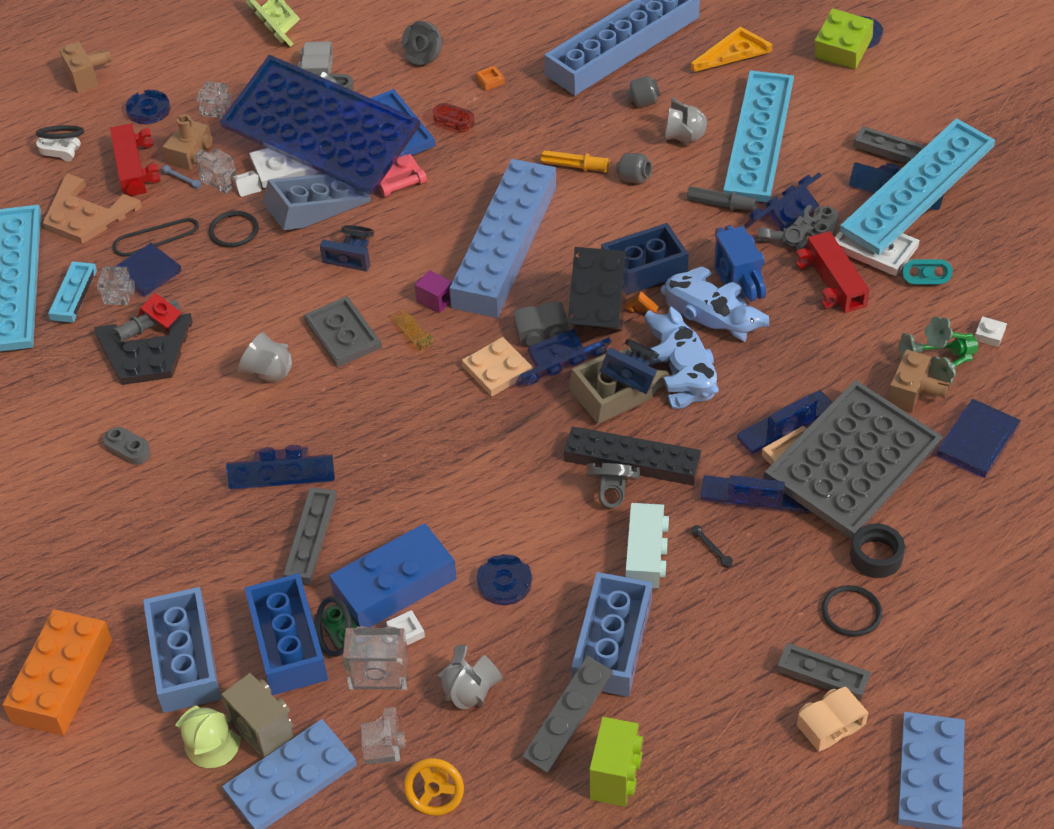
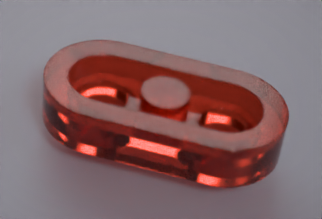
(453, 117)

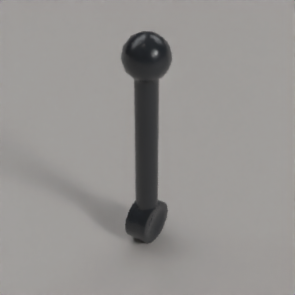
(726, 561)

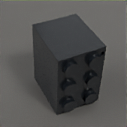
(598, 288)

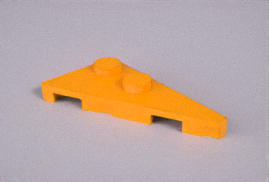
(735, 47)

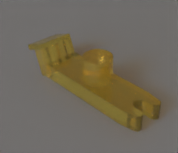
(413, 330)

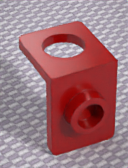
(160, 311)

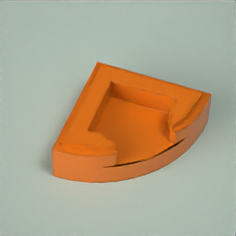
(640, 303)

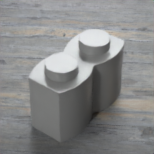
(316, 57)

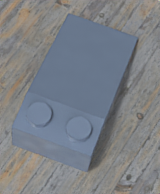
(309, 199)

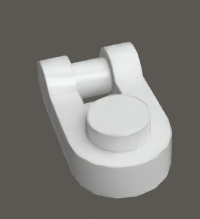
(59, 147)

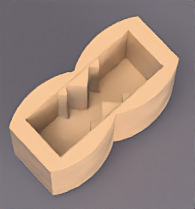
(831, 718)

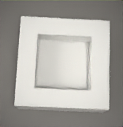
(990, 331)
(411, 625)

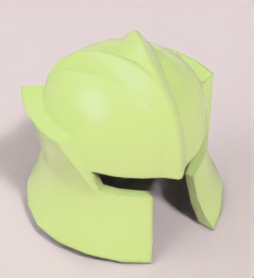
(208, 737)

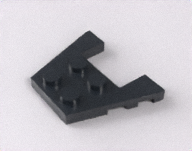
(145, 358)

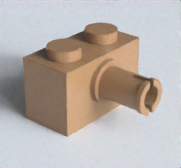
(81, 65)
(186, 142)
(912, 380)

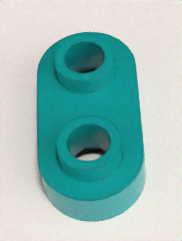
(926, 271)

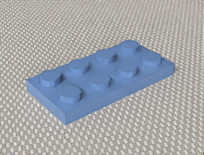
(931, 772)
(289, 776)

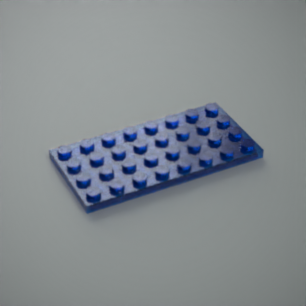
(320, 124)

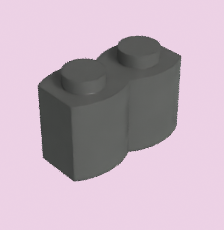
(540, 322)

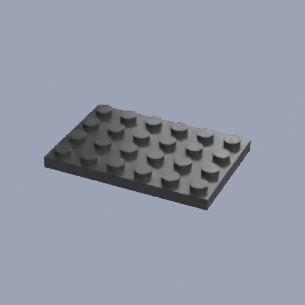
(853, 458)

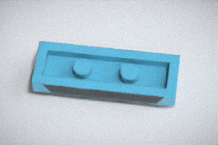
(72, 292)

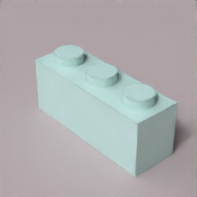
(646, 543)

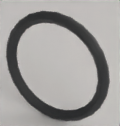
(42, 132)
(232, 213)
(828, 597)
(348, 624)

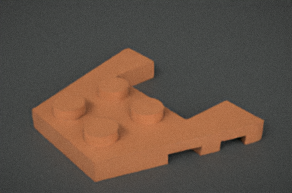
(79, 218)

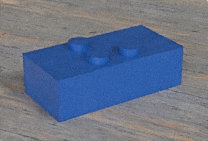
(393, 576)
(286, 634)

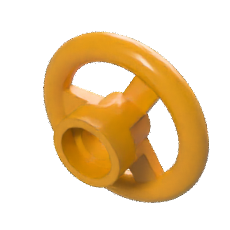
(438, 775)

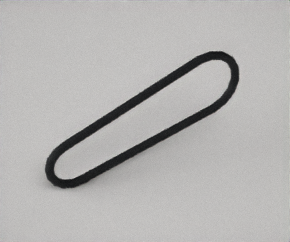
(155, 228)

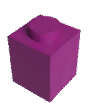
(433, 291)

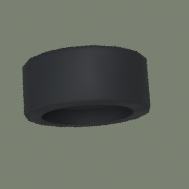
(874, 567)

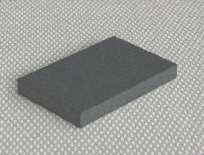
(342, 331)

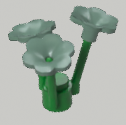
(938, 333)

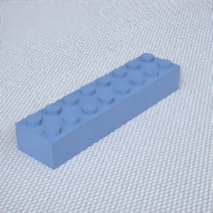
(616, 41)
(503, 238)

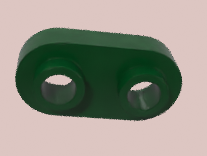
(335, 627)

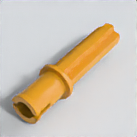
(577, 161)

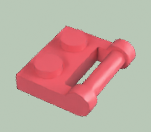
(401, 175)

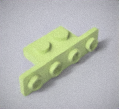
(278, 17)

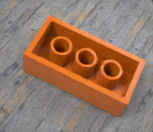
(58, 672)

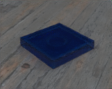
(150, 268)

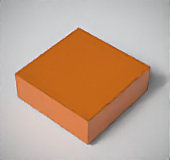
(489, 78)

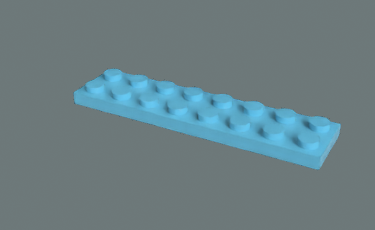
(759, 135)
(917, 186)
(18, 275)

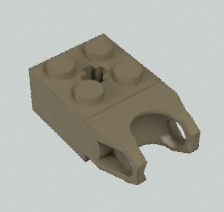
(605, 396)

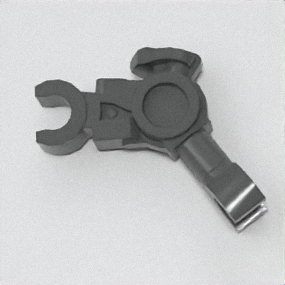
(793, 235)

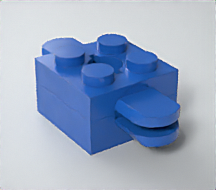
(739, 261)

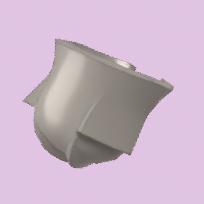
(684, 123)
(266, 358)
(465, 684)

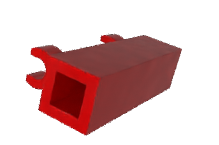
(128, 161)
(836, 270)

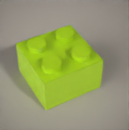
(843, 38)
(615, 762)

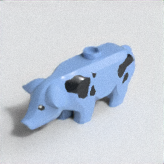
(712, 305)
(689, 362)

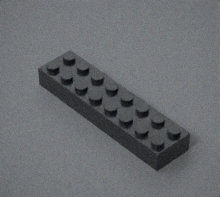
(653, 458)

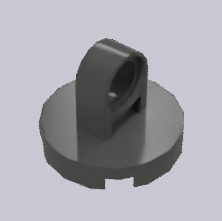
(422, 42)
(612, 477)

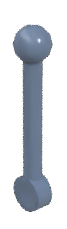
(196, 184)

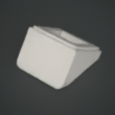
(247, 183)

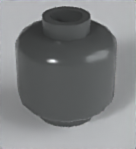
(643, 92)
(634, 168)

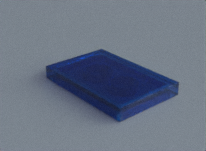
(978, 438)

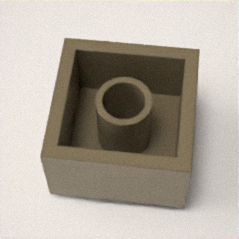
(258, 715)

